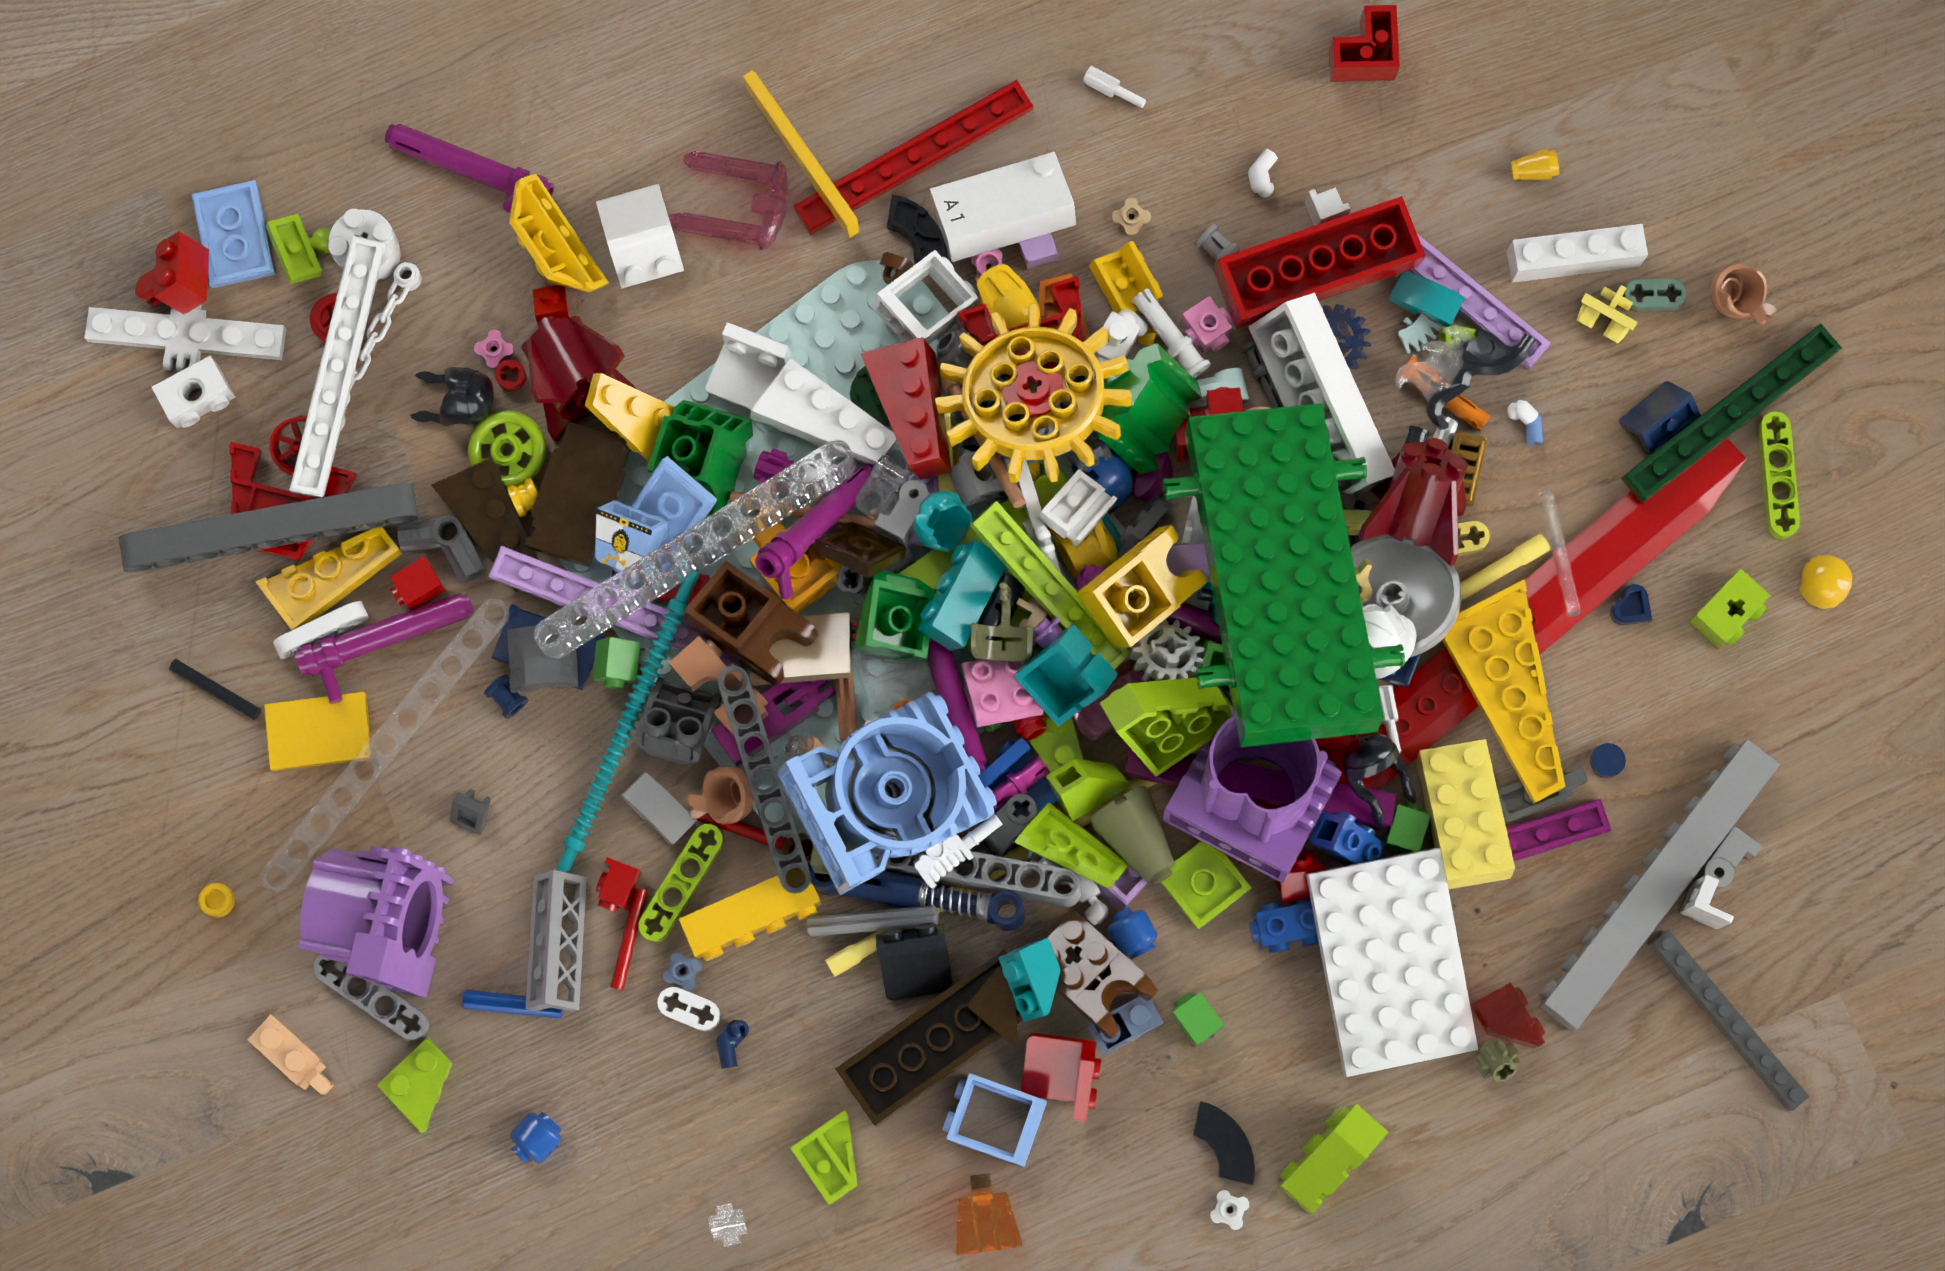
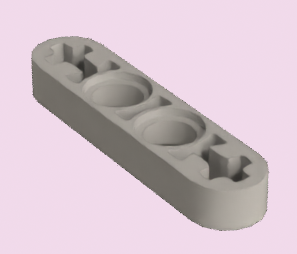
(369, 998)

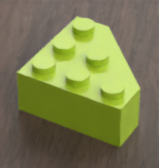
(1166, 718)
(1342, 1147)

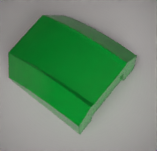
(892, 618)

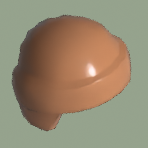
(1741, 293)
(724, 796)

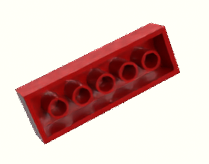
(1320, 261)

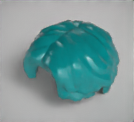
(942, 521)

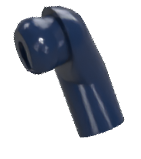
(728, 1040)

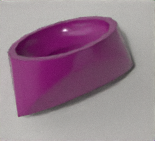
(1151, 483)

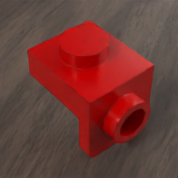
(550, 302)

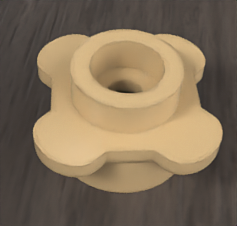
(1131, 226)

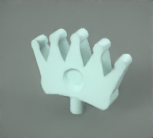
(1417, 332)

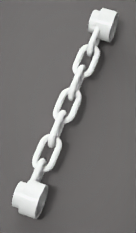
(406, 285)

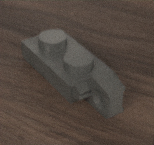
(1145, 523)
(1517, 803)

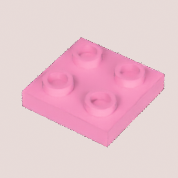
(995, 692)

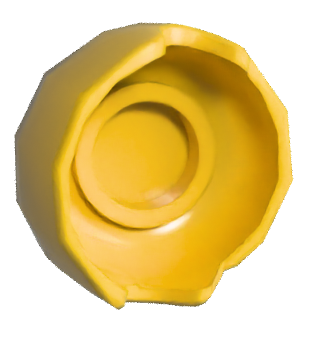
(1825, 581)

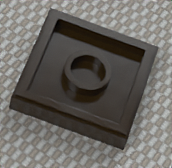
(860, 549)

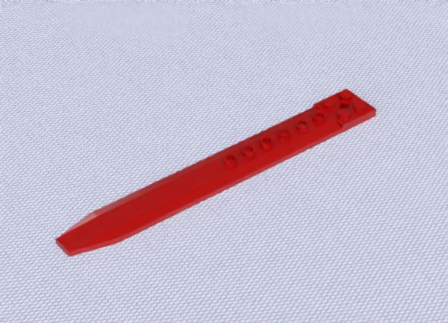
(1600, 563)

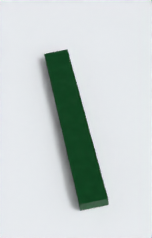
(1731, 413)

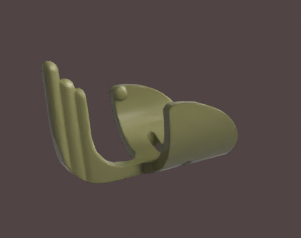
(991, 649)

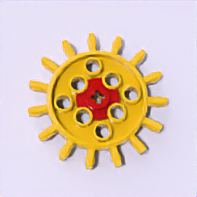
(1033, 393)

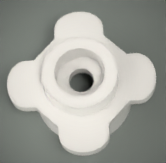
(1220, 1212)

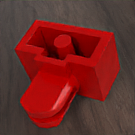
(179, 274)

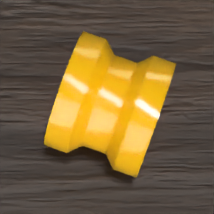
(523, 496)

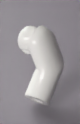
(1259, 174)

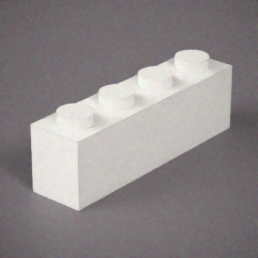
(1577, 253)

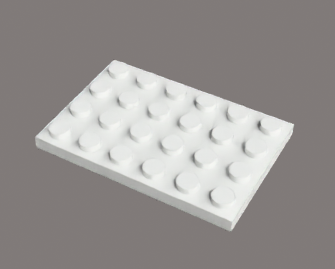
(1392, 962)

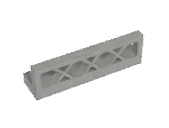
(546, 945)

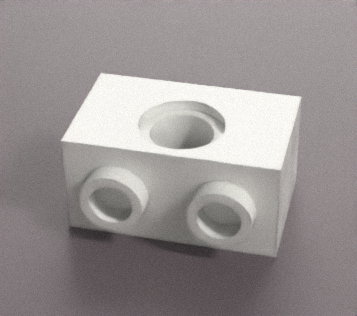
(175, 391)

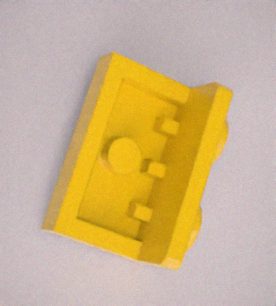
(1123, 277)

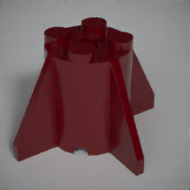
(561, 368)
(1421, 499)

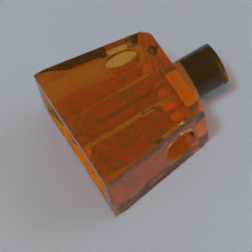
(985, 1219)

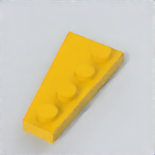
(316, 585)

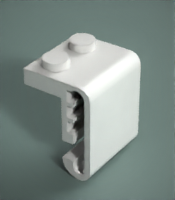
(639, 236)

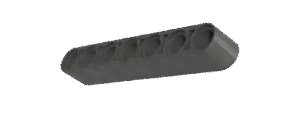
(776, 792)

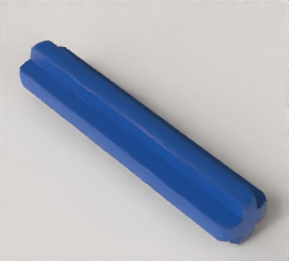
(504, 1003)

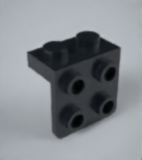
(914, 961)

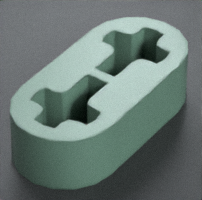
(1653, 288)

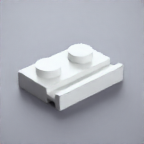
(1077, 508)

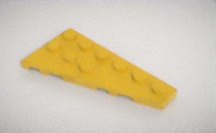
(1504, 672)

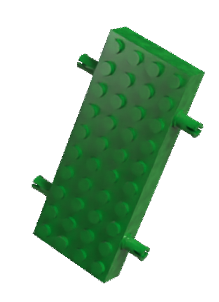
(1282, 575)

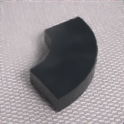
(916, 226)
(1227, 1141)

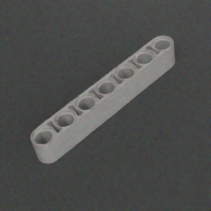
(1016, 871)

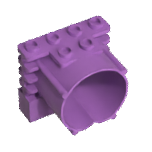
(1234, 823)
(376, 915)

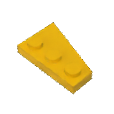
(627, 412)

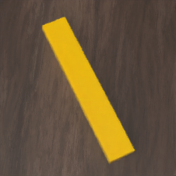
(801, 153)

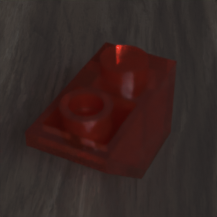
(1506, 1017)

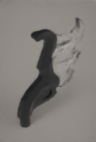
(1454, 363)

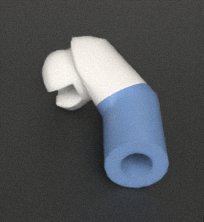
(1530, 417)

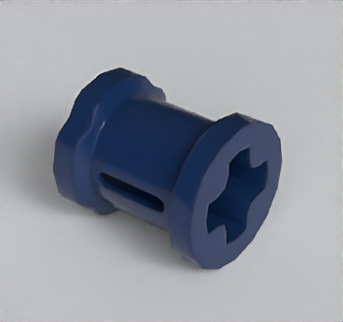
(509, 702)

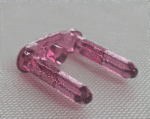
(772, 205)

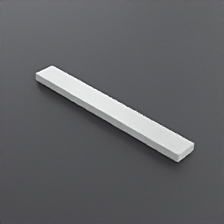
(337, 367)

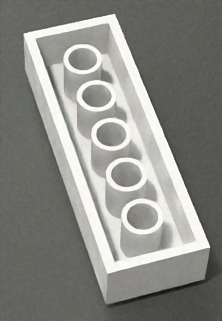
(1312, 370)

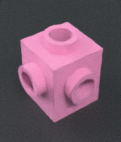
(1207, 325)

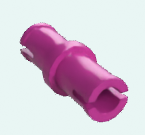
(1019, 782)

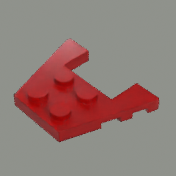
(1065, 296)
(254, 496)

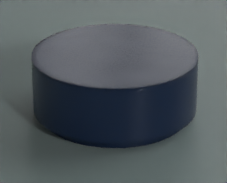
(1607, 760)

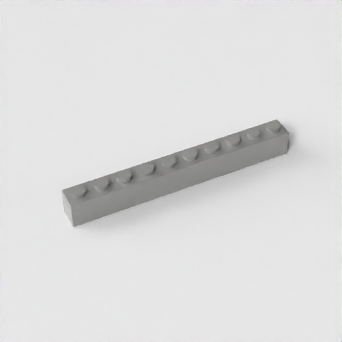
(1658, 885)

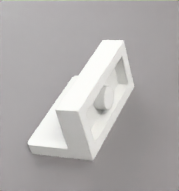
(1697, 904)

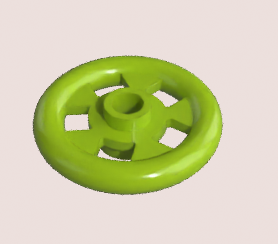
(513, 422)

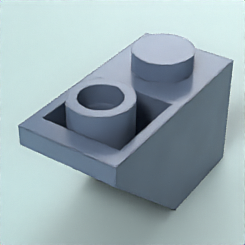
(1134, 1019)

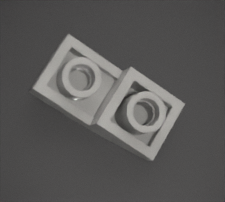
(658, 808)

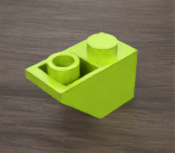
(1085, 785)

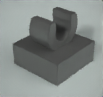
(469, 812)

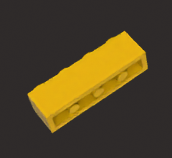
(748, 913)

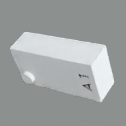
(1003, 206)

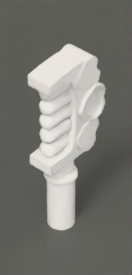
(948, 853)

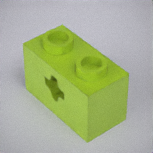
(1739, 592)

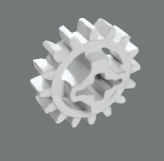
(1167, 652)

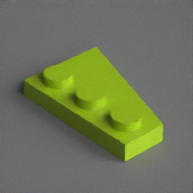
(1071, 846)

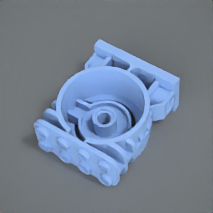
(918, 729)

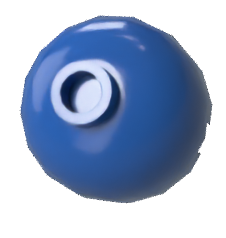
(1113, 476)

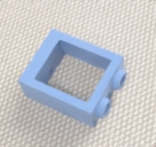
(954, 1120)

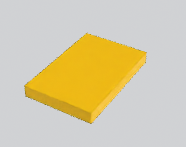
(316, 732)

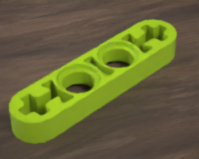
(1784, 475)
(677, 880)

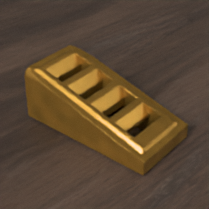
(1474, 442)

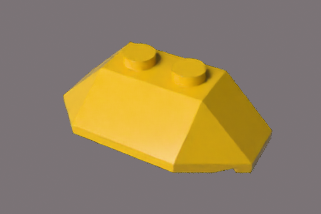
(551, 239)

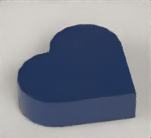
(1632, 607)

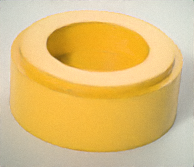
(216, 900)

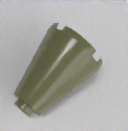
(1136, 834)

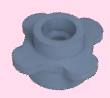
(673, 975)

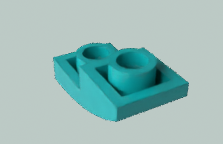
(1427, 297)

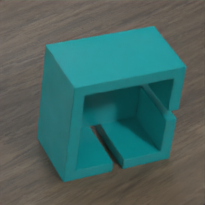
(1066, 675)

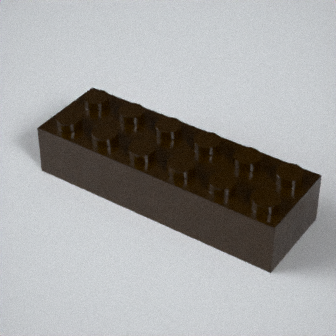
(921, 1049)

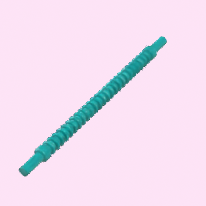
(575, 842)

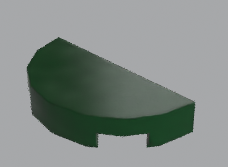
(866, 398)

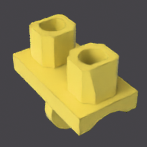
(1593, 307)

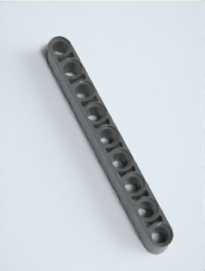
(268, 527)

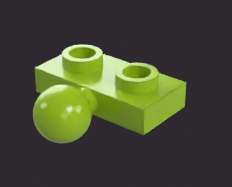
(296, 249)

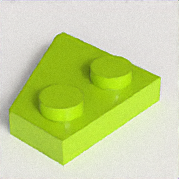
(418, 1083)
(829, 1158)

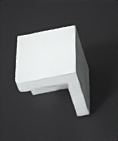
(1325, 206)

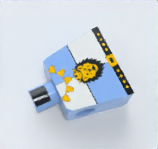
(626, 535)

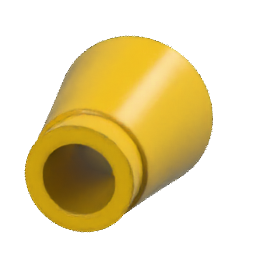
(1536, 166)

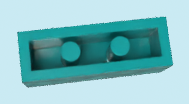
(961, 595)

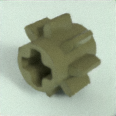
(1498, 1060)

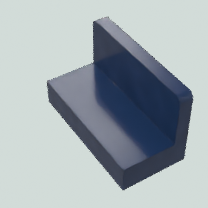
(1661, 416)

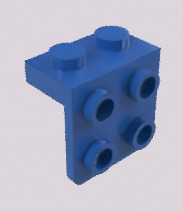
(1012, 758)

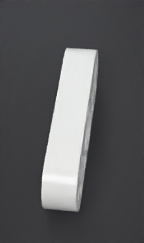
(331, 623)

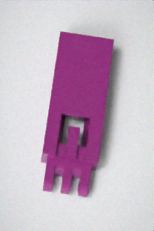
(775, 723)

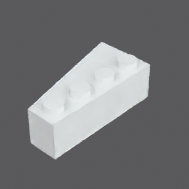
(816, 412)

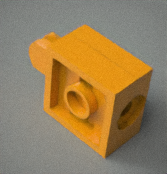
(810, 575)

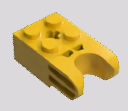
(1149, 585)

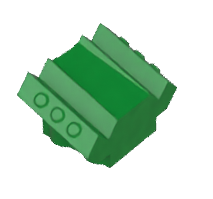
(1158, 406)
(705, 445)

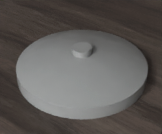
(1414, 583)

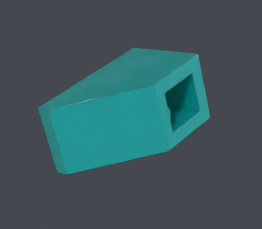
(1032, 977)

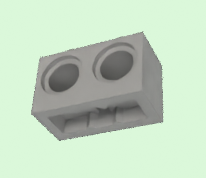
(973, 485)

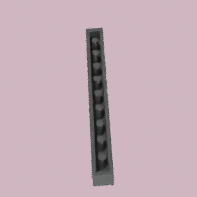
(1728, 1020)

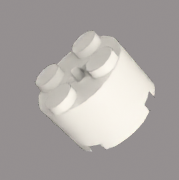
(366, 225)

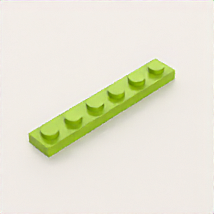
(1042, 579)

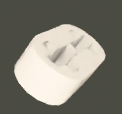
(692, 1001)

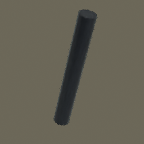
(215, 689)

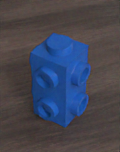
(1345, 840)
(1279, 926)

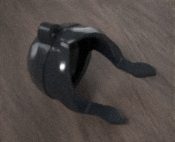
(466, 401)
(1369, 756)

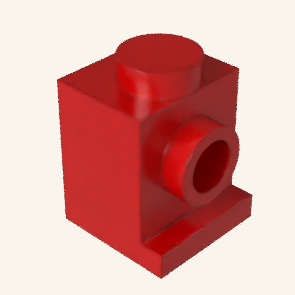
(617, 885)

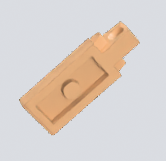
(290, 1055)

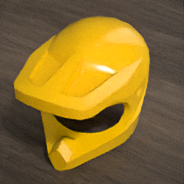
(1006, 294)
(1096, 549)

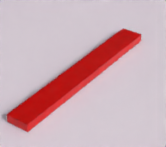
(919, 154)

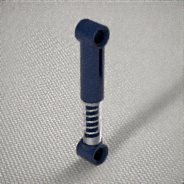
(913, 891)

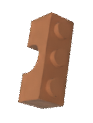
(701, 664)

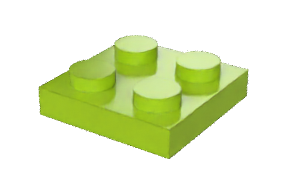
(1204, 883)

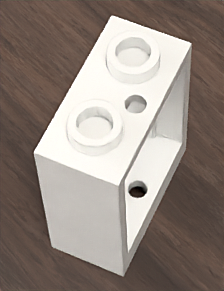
(901, 319)

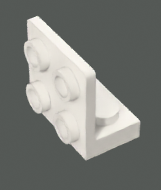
(746, 366)

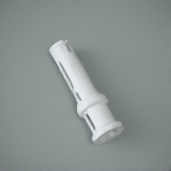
(1179, 347)

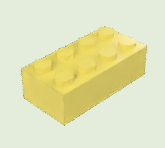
(1465, 813)

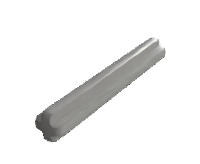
(871, 920)

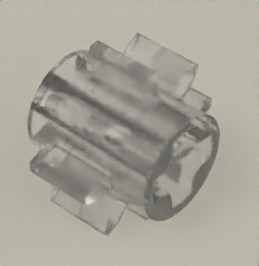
(728, 1225)

